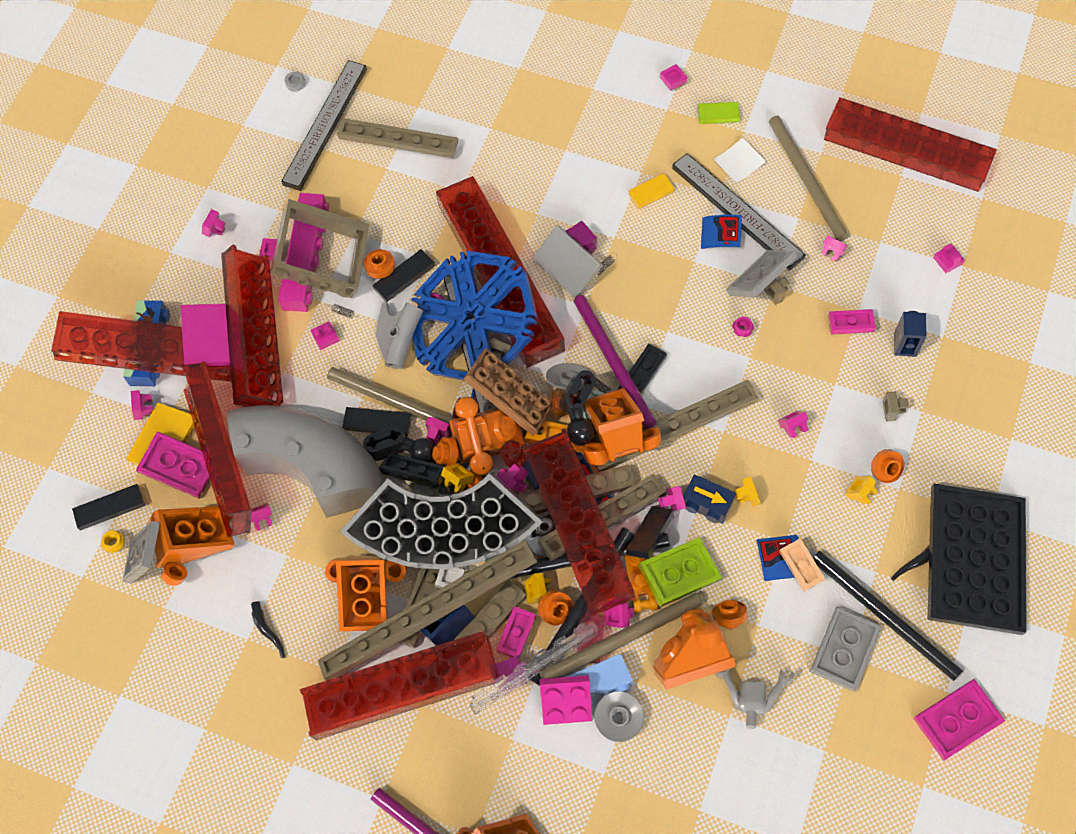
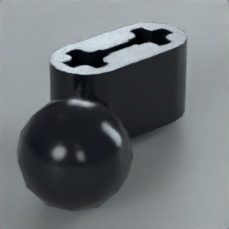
(579, 429)
(385, 443)

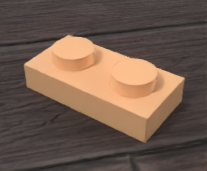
(802, 565)

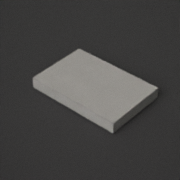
(567, 261)
(761, 273)
(141, 552)
(845, 649)

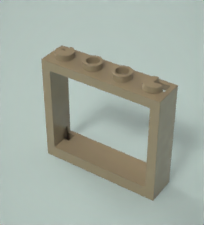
(327, 221)

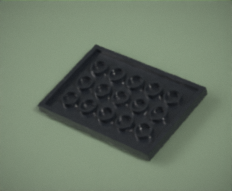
(977, 559)

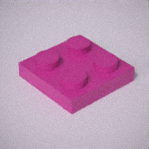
(565, 700)

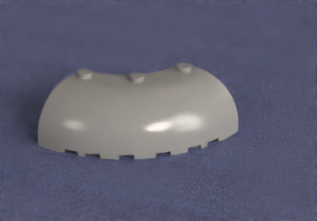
(307, 450)
(441, 529)

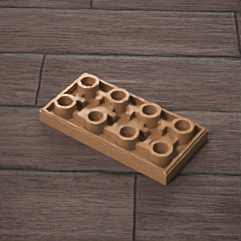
(508, 391)

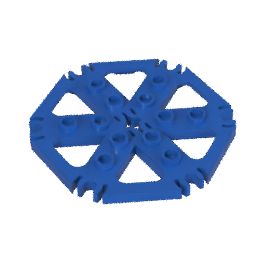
(468, 301)

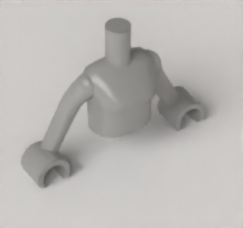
(752, 696)

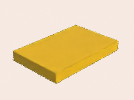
(166, 421)

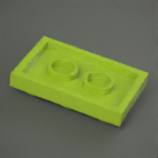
(679, 571)

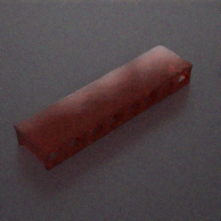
(909, 144)
(248, 331)
(125, 343)
(217, 450)
(579, 523)
(399, 685)

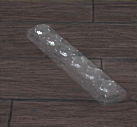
(524, 672)

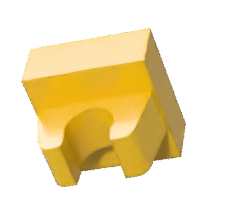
(457, 476)
(861, 488)
(748, 492)
(536, 587)

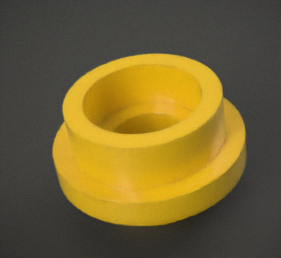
(108, 537)

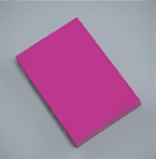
(205, 334)
(175, 465)
(959, 719)

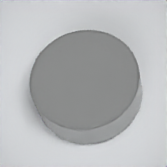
(294, 81)

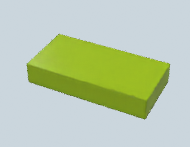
(718, 112)

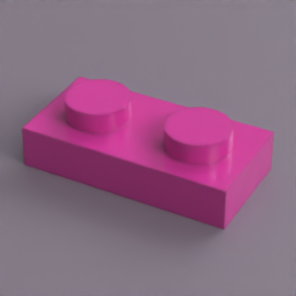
(851, 321)
(516, 632)

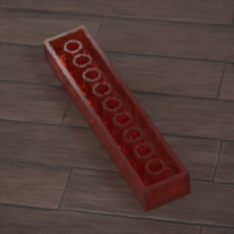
(480, 231)

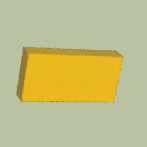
(651, 191)

